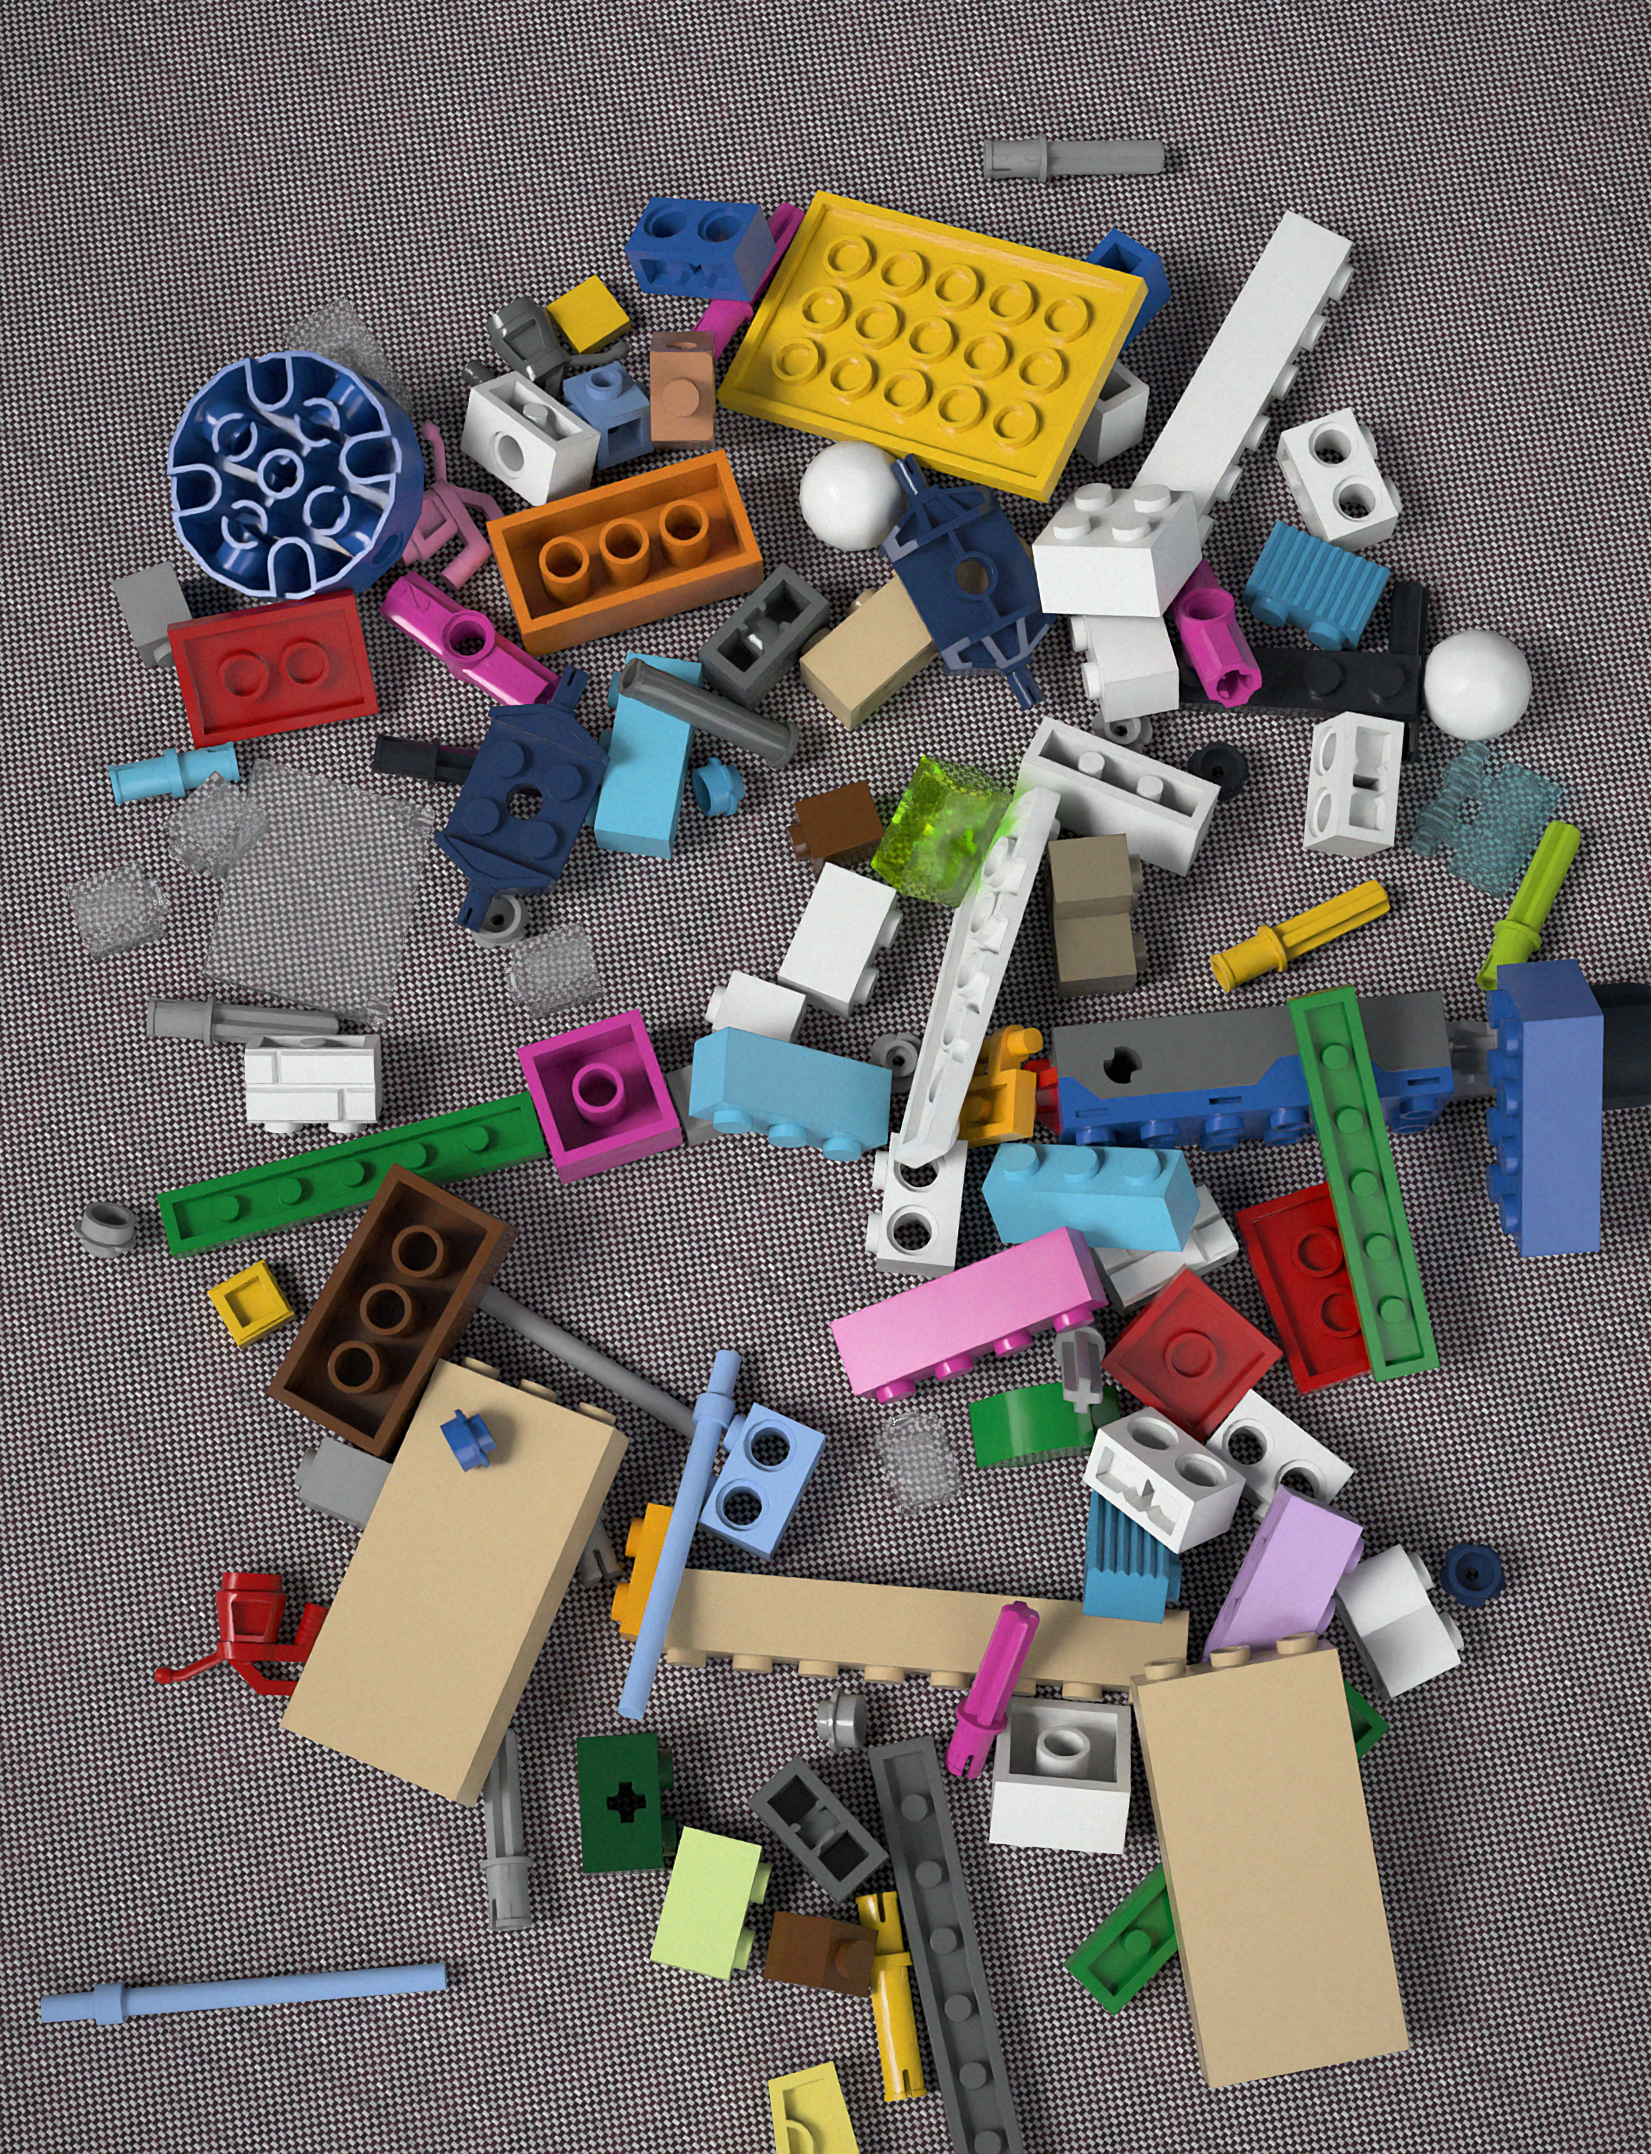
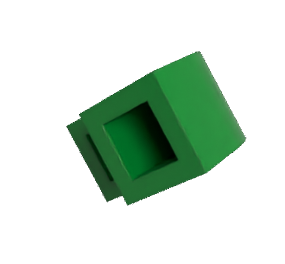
(1036, 1426)

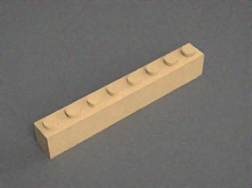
(904, 1632)

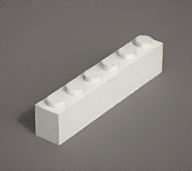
(1249, 365)

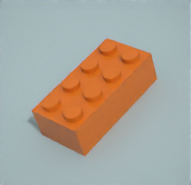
(626, 554)

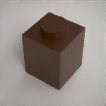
(836, 828)
(820, 1954)

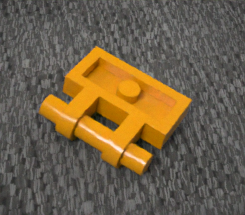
(1003, 1102)

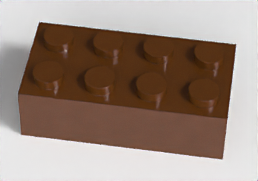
(392, 1310)

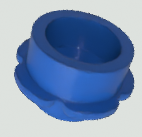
(469, 1440)

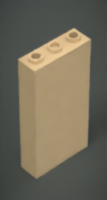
(456, 1583)
(1268, 1860)

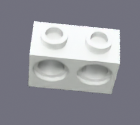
(1323, 487)
(1353, 785)
(932, 1207)
(1284, 1453)
(1164, 1479)

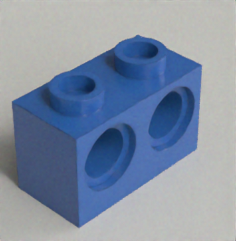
(701, 248)

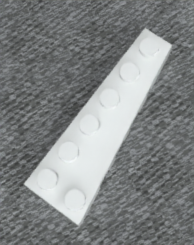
(972, 975)

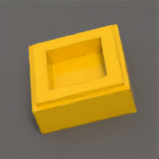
(588, 317)
(251, 1304)

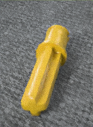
(1299, 935)

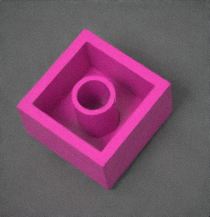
(600, 1096)

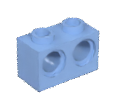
(775, 1487)

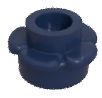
(1484, 1561)

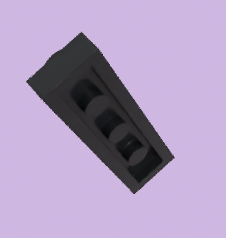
(1318, 684)

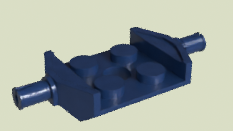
(971, 631)
(522, 750)

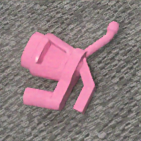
(445, 516)

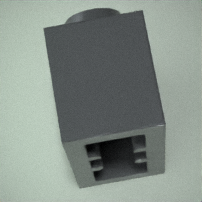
(763, 638)
(818, 1830)

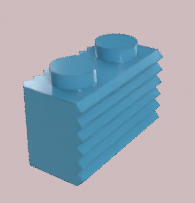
(1314, 588)
(1126, 1567)

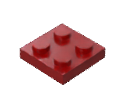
(1190, 1354)

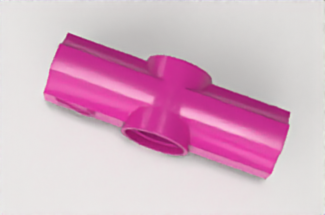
(442, 623)
(1213, 639)

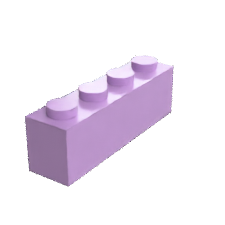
(1288, 1574)

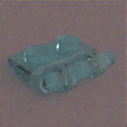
(1503, 830)

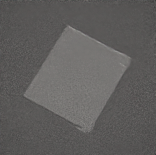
(319, 893)

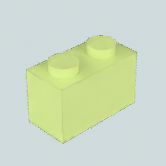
(709, 1905)

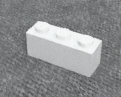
(1120, 792)

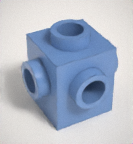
(616, 409)

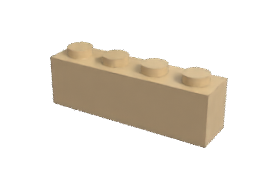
(876, 647)

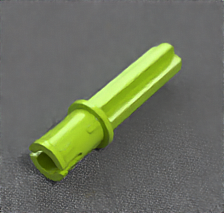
(1520, 930)

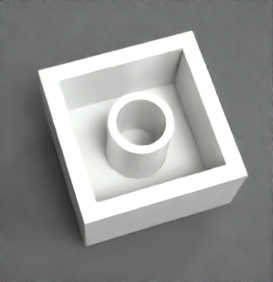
(1117, 551)

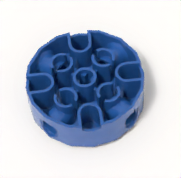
(238, 467)

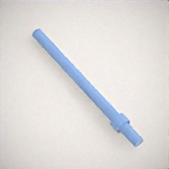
(711, 1418)
(113, 2003)

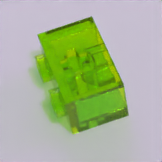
(941, 831)

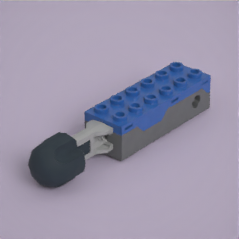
(1242, 1078)

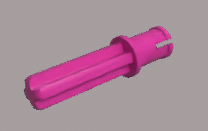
(727, 315)
(983, 1711)

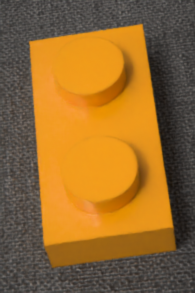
(645, 1545)

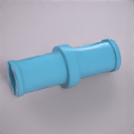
(172, 772)

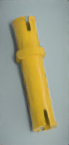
(892, 1999)

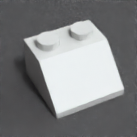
(1062, 1776)

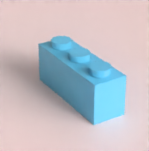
(647, 769)
(790, 1094)
(1106, 1192)

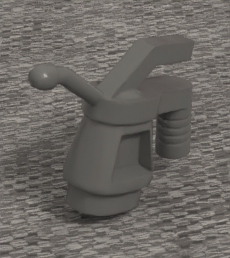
(529, 344)

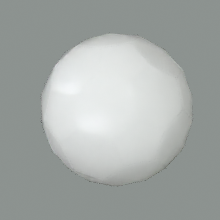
(852, 495)
(1475, 685)

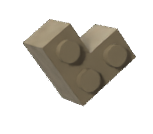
(1088, 905)

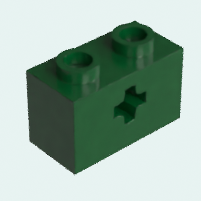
(603, 1770)

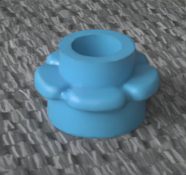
(717, 788)

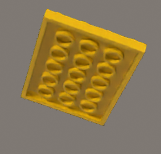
(933, 344)

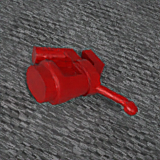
(249, 1624)

